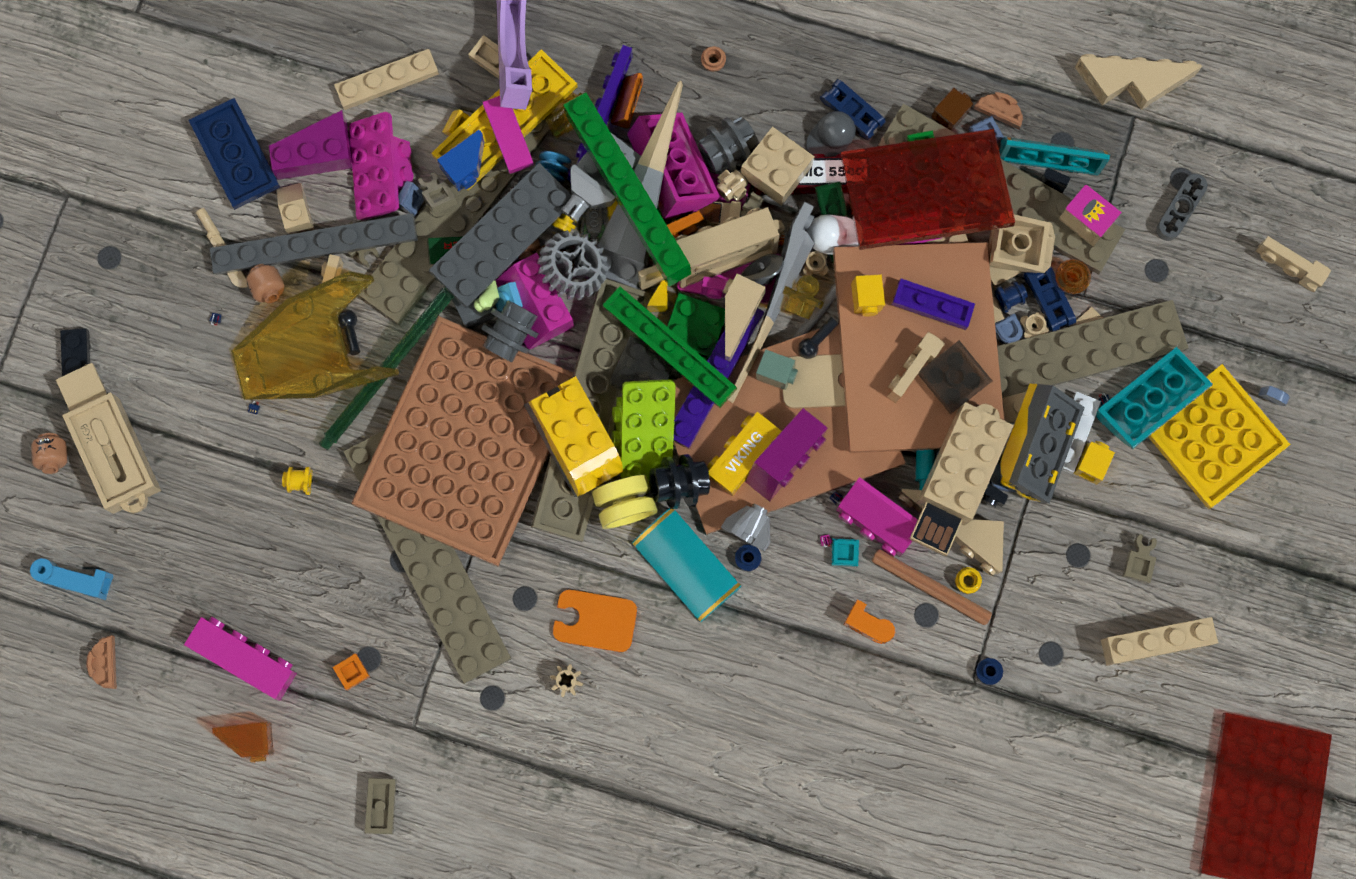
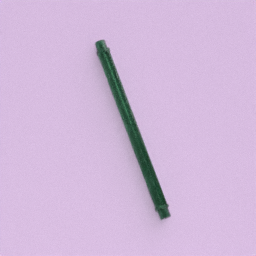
(392, 361)

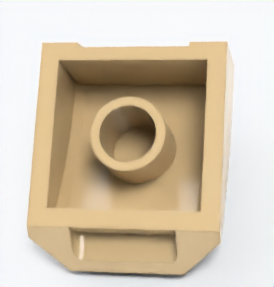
(1022, 247)

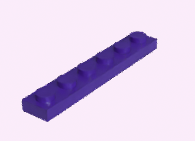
(612, 86)
(697, 405)

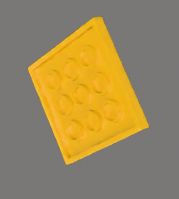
(1219, 439)

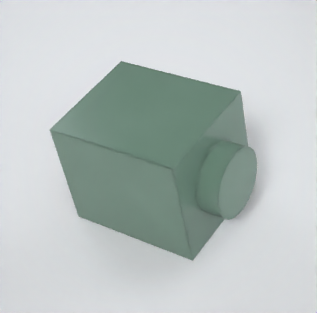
(776, 370)

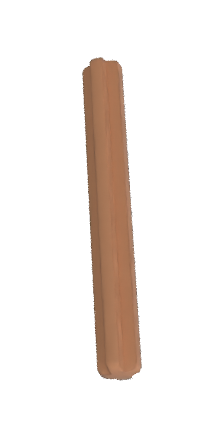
(931, 587)

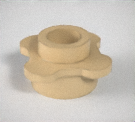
(820, 269)
(1038, 319)

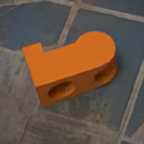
(877, 630)

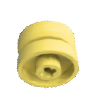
(624, 501)

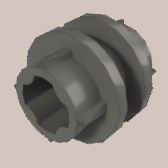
(725, 147)
(510, 331)

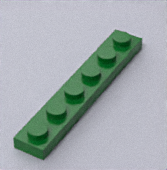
(670, 347)

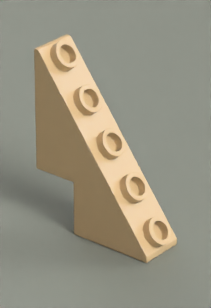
(1141, 78)
(977, 539)

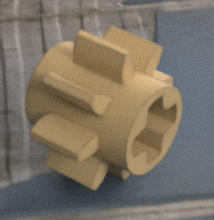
(731, 185)
(569, 673)

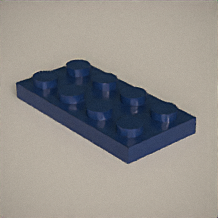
(234, 153)

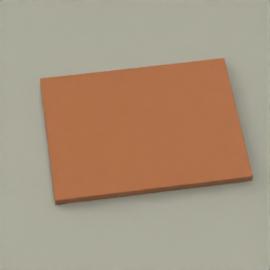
(881, 344)
(461, 444)
(826, 469)

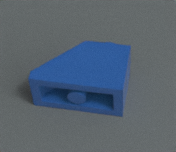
(464, 161)

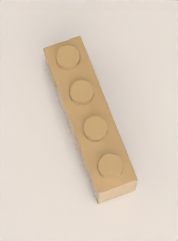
(1159, 641)

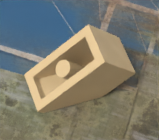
(294, 209)

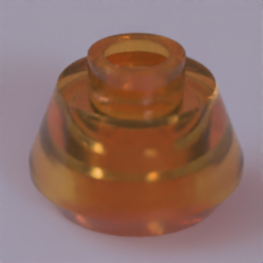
(1077, 272)

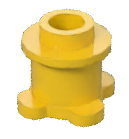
(298, 480)

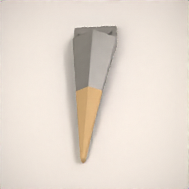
(620, 241)
(795, 252)

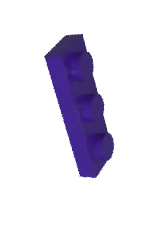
(933, 304)

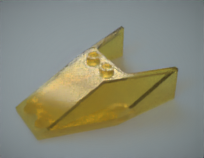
(302, 348)

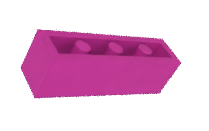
(240, 658)

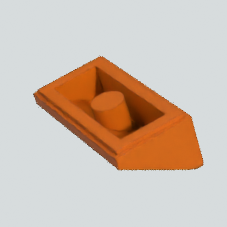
(627, 100)

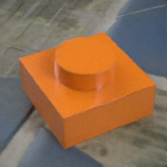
(351, 672)

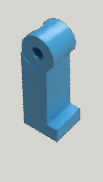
(51, 574)

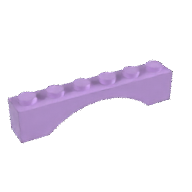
(513, 65)

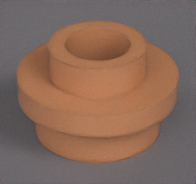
(713, 52)

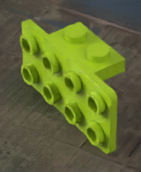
(644, 425)

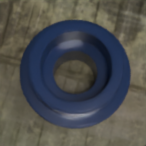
(748, 566)
(981, 671)

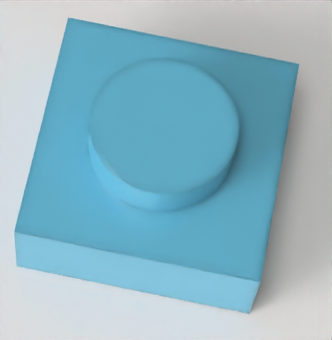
(508, 292)

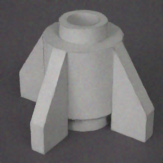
(750, 525)

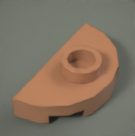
(1002, 108)
(102, 663)

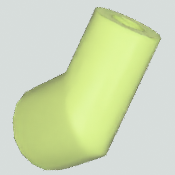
(487, 298)

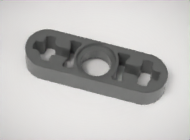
(1184, 217)

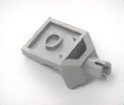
(589, 186)

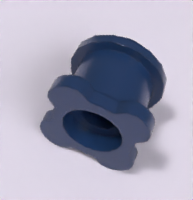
(1011, 296)

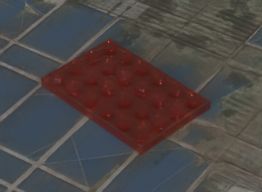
(927, 189)
(1265, 800)

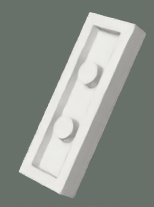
(1091, 406)

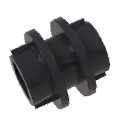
(679, 481)

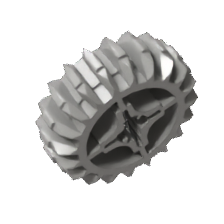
(592, 270)

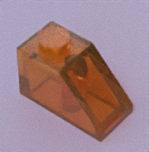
(248, 740)

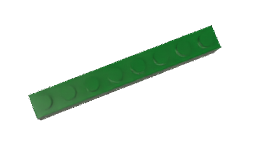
(627, 189)

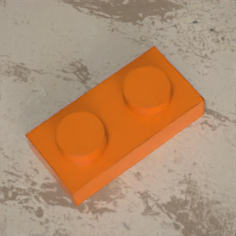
(686, 225)

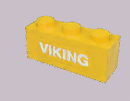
(741, 452)

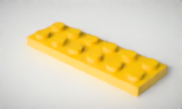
(549, 89)

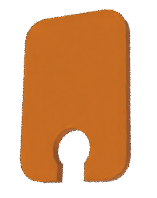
(602, 622)

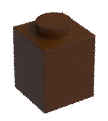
(952, 109)

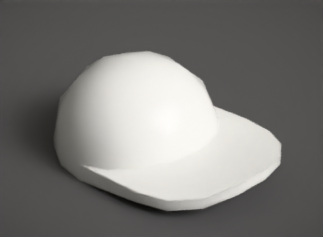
(831, 232)

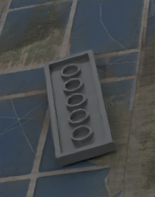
(501, 236)

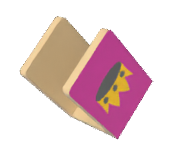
(1089, 215)

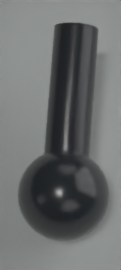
(347, 321)
(809, 347)

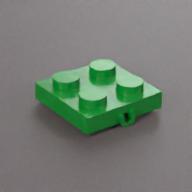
(697, 323)

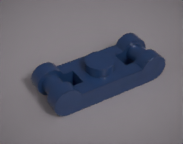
(854, 107)
(1050, 298)

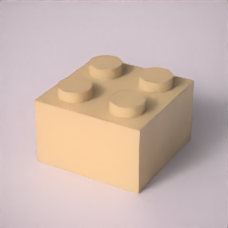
(777, 166)

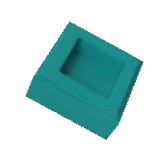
(845, 552)

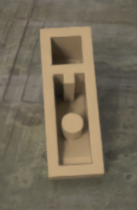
(740, 306)

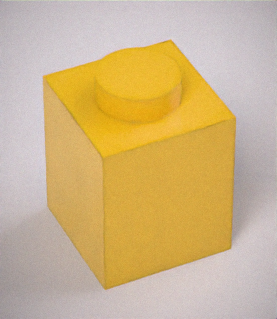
(868, 294)
(1094, 462)

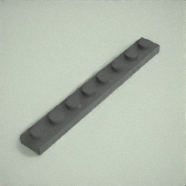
(314, 244)

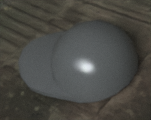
(831, 134)
(764, 269)

